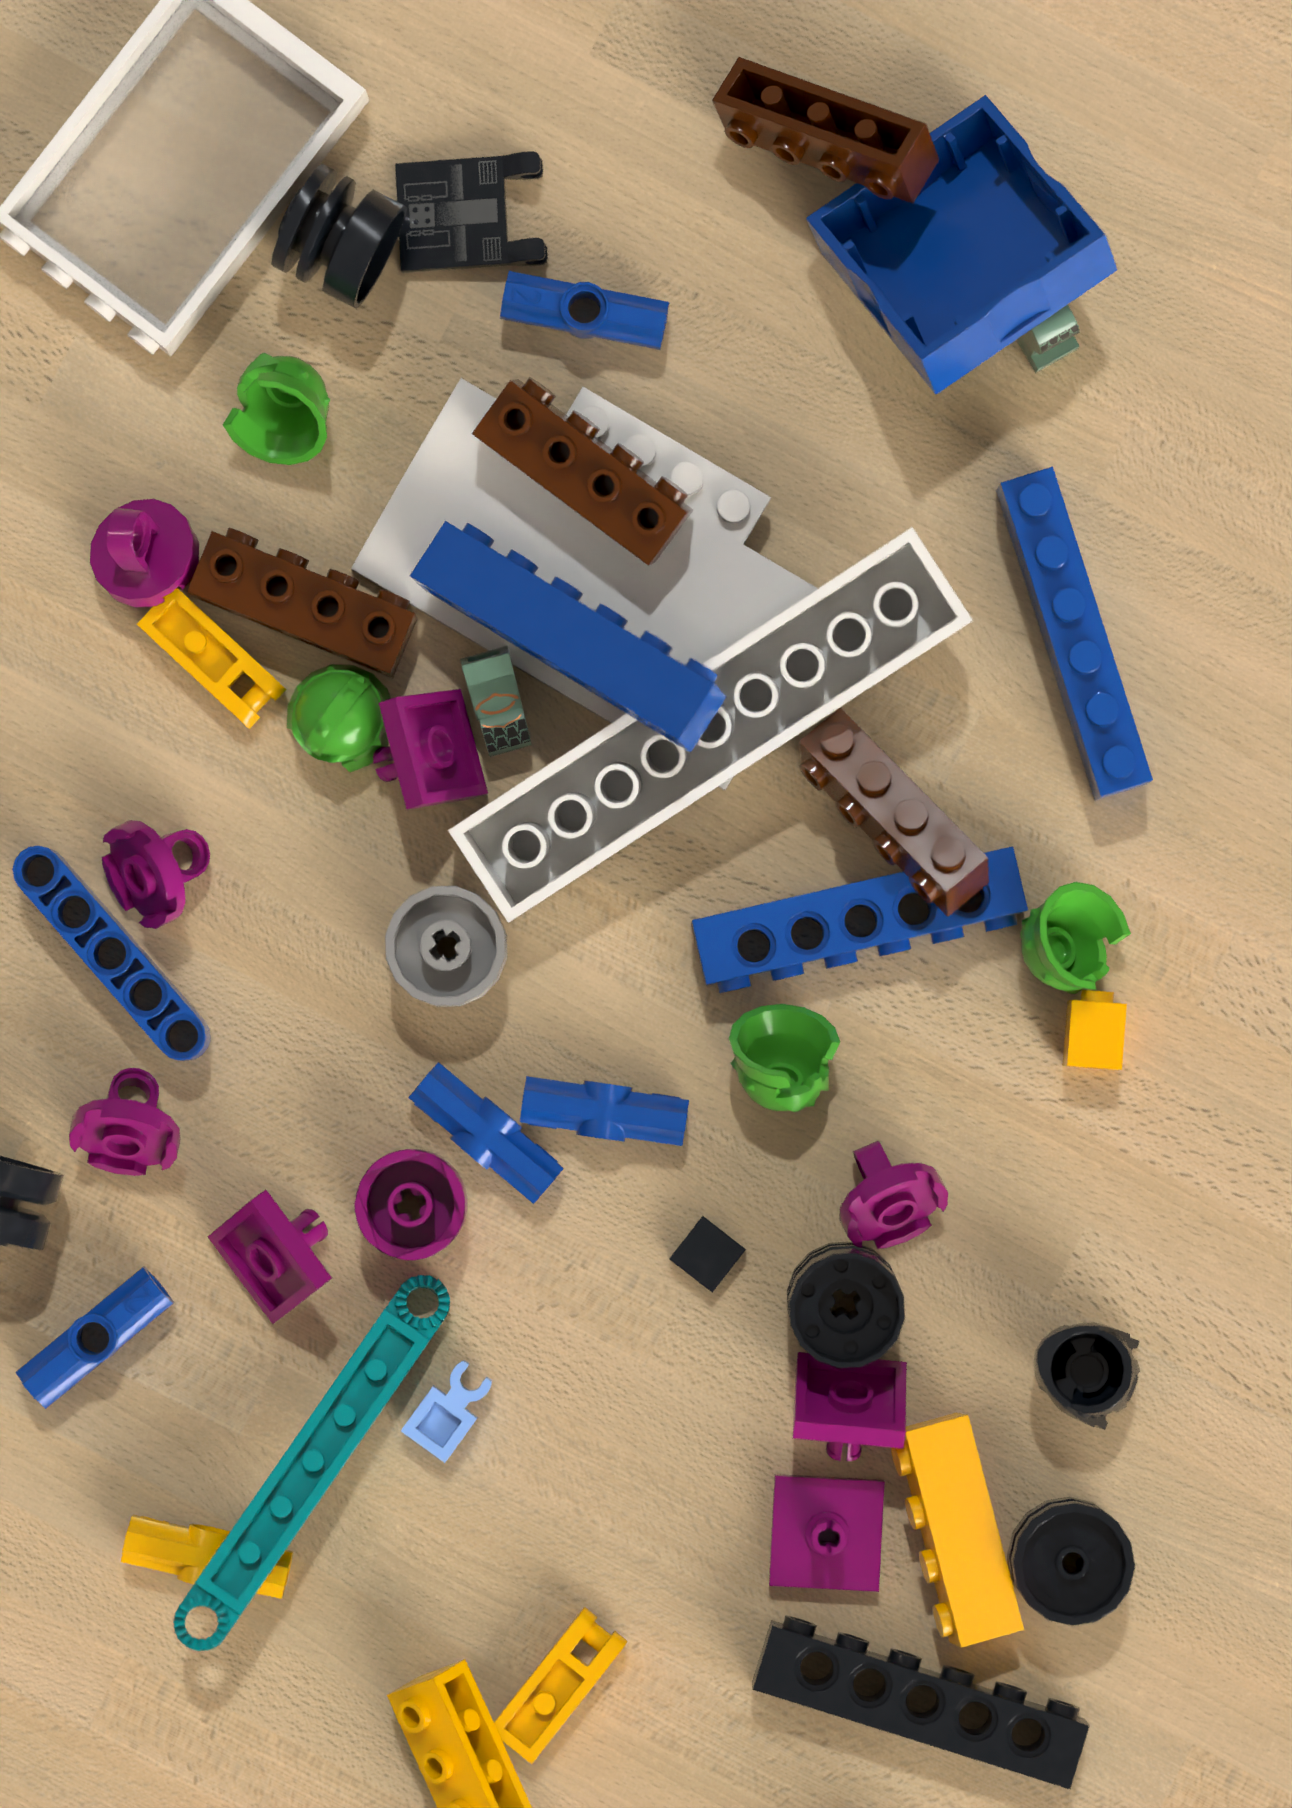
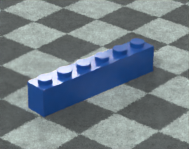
(1073, 633)
(568, 635)

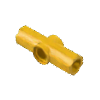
(187, 1551)

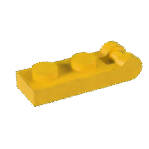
(210, 655)
(557, 1687)

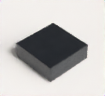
(707, 1254)

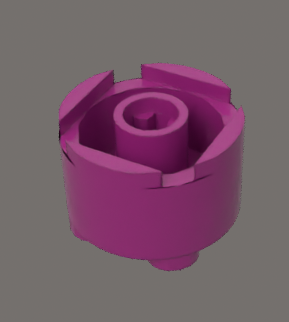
(383, 1189)

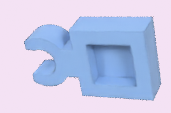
(443, 1418)

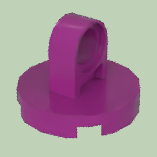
(144, 552)
(146, 873)
(125, 1133)
(891, 1200)

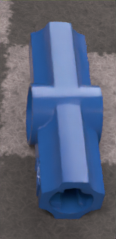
(548, 302)
(604, 1111)
(486, 1132)
(69, 1361)

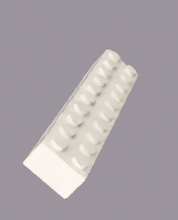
(774, 689)

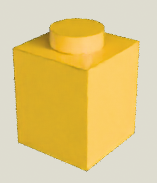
(1094, 1031)

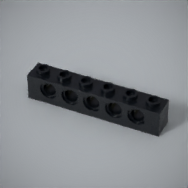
(1049, 1759)

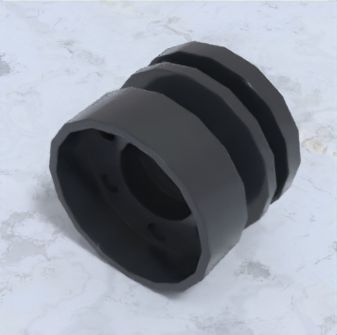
(332, 233)
(838, 1335)

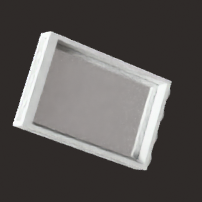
(179, 163)

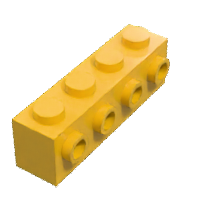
(957, 1530)
(456, 1741)

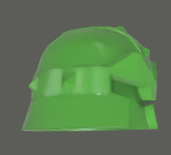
(281, 411)
(339, 715)
(1066, 936)
(783, 1055)

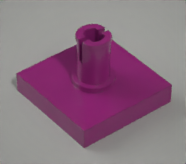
(430, 749)
(272, 1254)
(850, 1405)
(826, 1532)

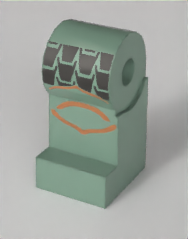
(1050, 339)
(496, 700)

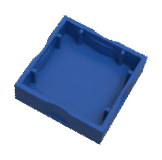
(975, 254)

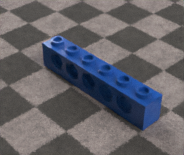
(719, 934)

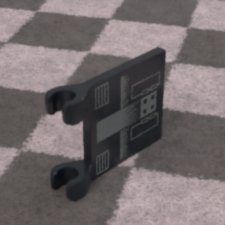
(461, 213)

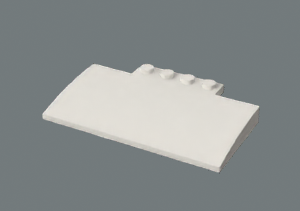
(694, 597)

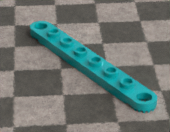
(311, 1463)

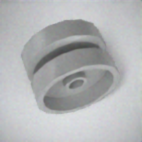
(414, 941)

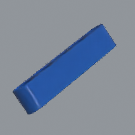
(87, 941)

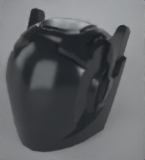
(1098, 1379)

